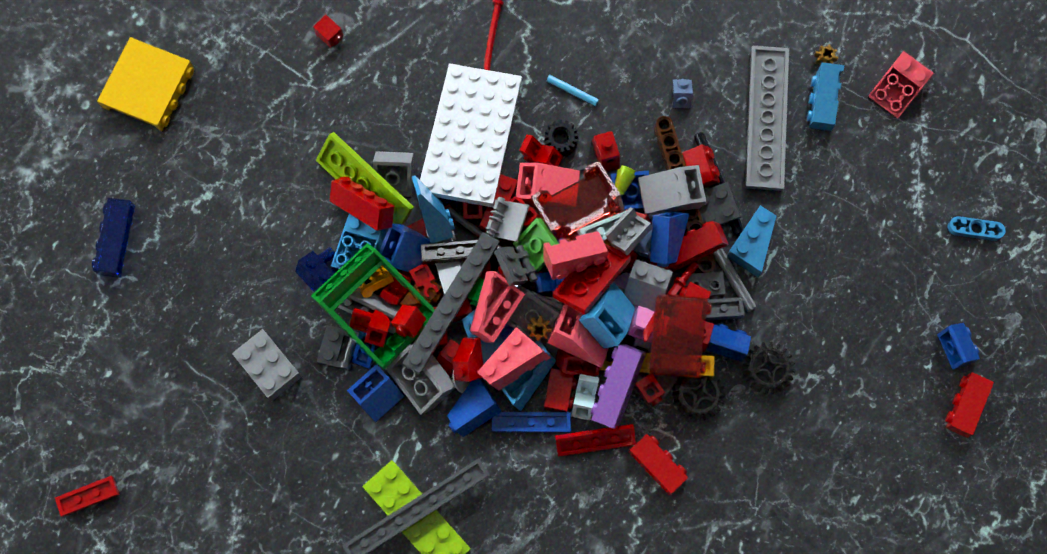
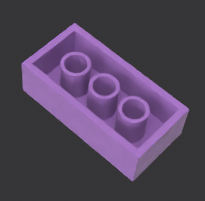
(618, 385)

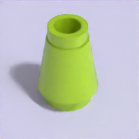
(624, 178)

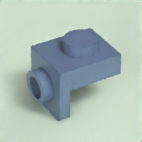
(682, 93)

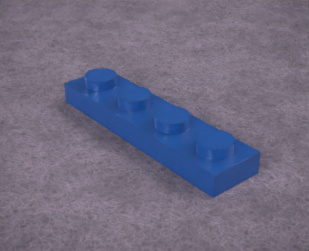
(532, 422)

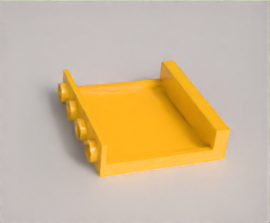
(146, 83)

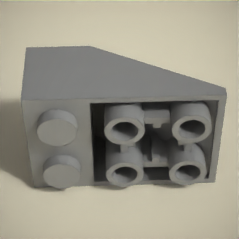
(672, 190)

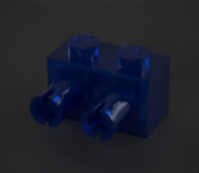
(314, 270)

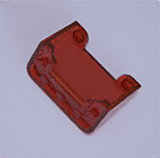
(580, 203)
(679, 335)

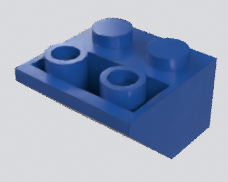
(402, 247)
(375, 393)

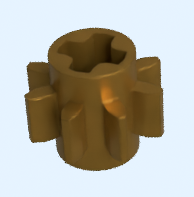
(829, 55)
(539, 333)

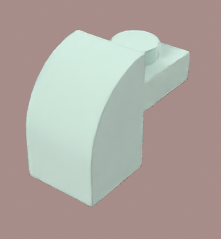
(584, 396)

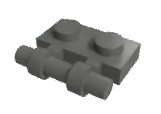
(511, 265)

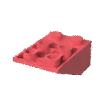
(901, 84)
(543, 177)
(575, 339)

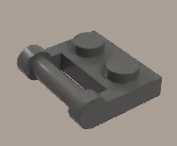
(332, 346)

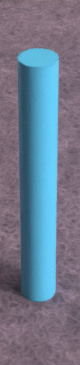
(572, 90)

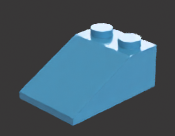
(435, 216)

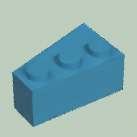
(752, 244)

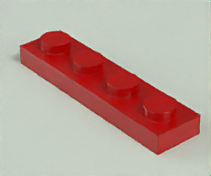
(595, 440)

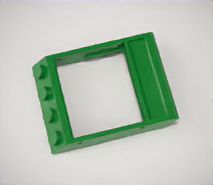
(347, 281)

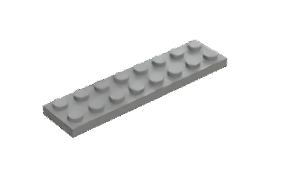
(767, 118)

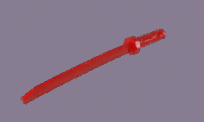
(498, 4)
(679, 282)

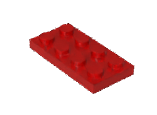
(584, 288)

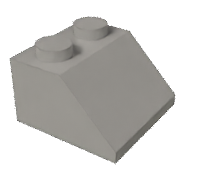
(396, 170)
(646, 283)

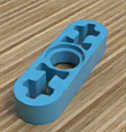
(990, 235)

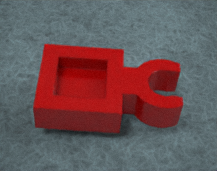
(423, 277)

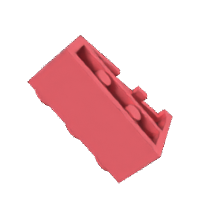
(574, 255)
(494, 307)
(512, 359)

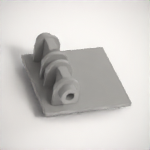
(507, 219)

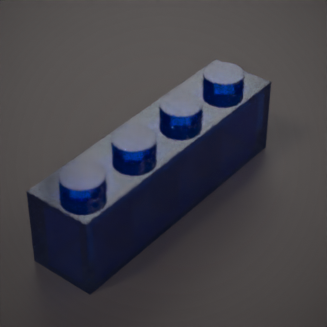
(113, 237)

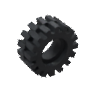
(562, 127)

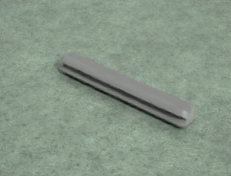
(734, 280)

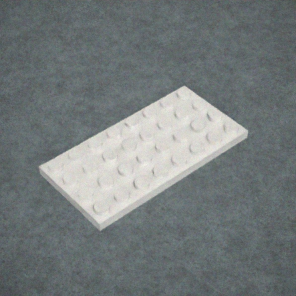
(470, 134)

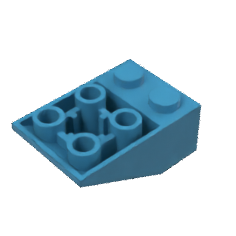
(353, 238)
(609, 317)

